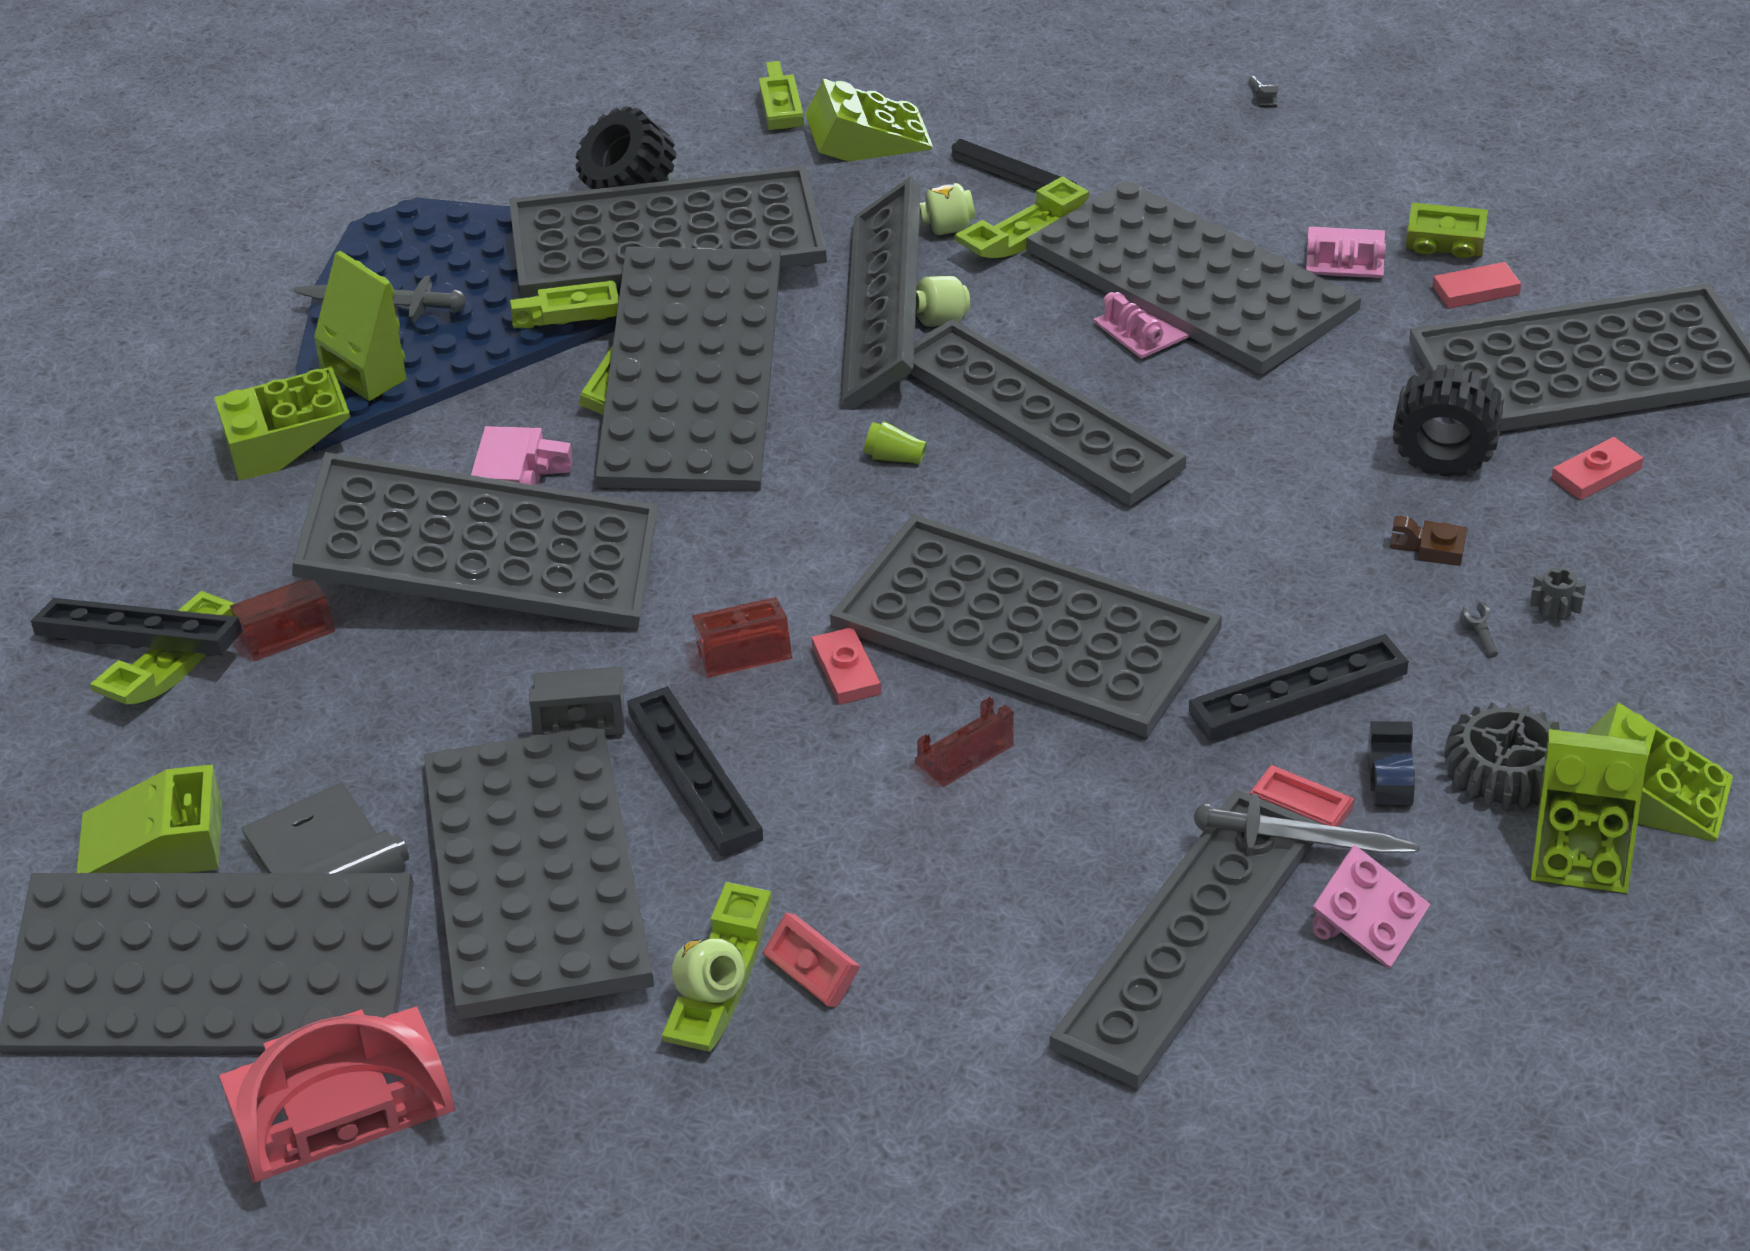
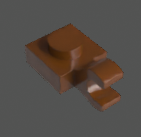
(1434, 542)

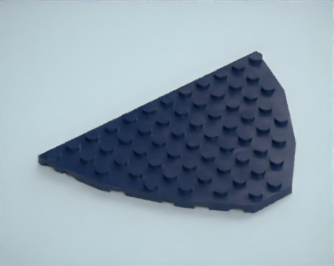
(445, 352)

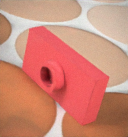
(1597, 468)
(846, 665)
(811, 960)

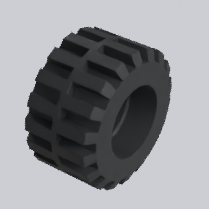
(624, 151)
(1454, 396)

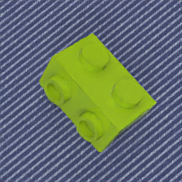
(1446, 230)

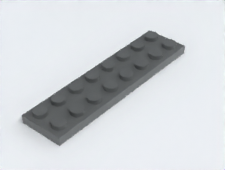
(882, 294)
(1044, 413)
(1177, 948)

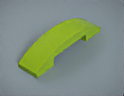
(1010, 235)
(157, 668)
(739, 920)

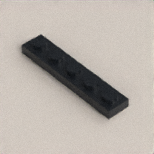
(137, 626)
(1297, 687)
(695, 771)

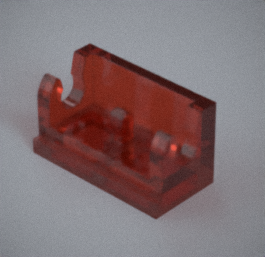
(283, 618)
(742, 636)
(967, 746)

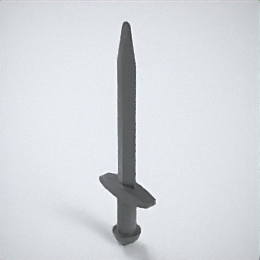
(417, 299)
(1254, 824)

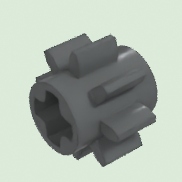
(1557, 593)

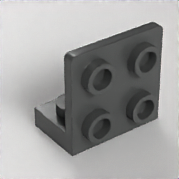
(578, 700)

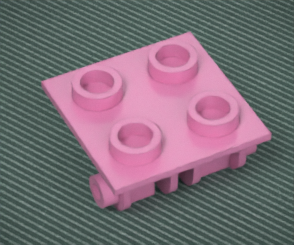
(1346, 252)
(1135, 327)
(1368, 907)

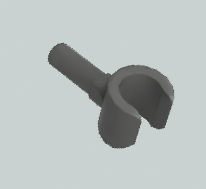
(1265, 93)
(1480, 627)

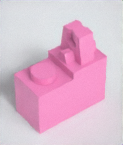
(520, 455)

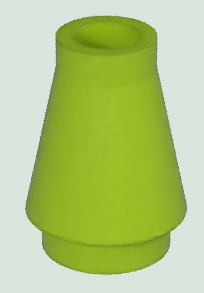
(892, 444)

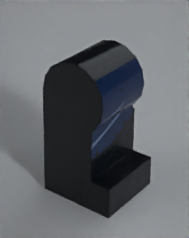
(1391, 763)

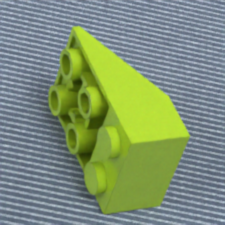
(863, 124)
(360, 329)
(279, 420)
(1679, 786)
(1588, 810)
(156, 826)

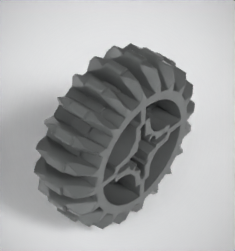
(1499, 754)

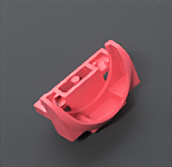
(334, 1089)

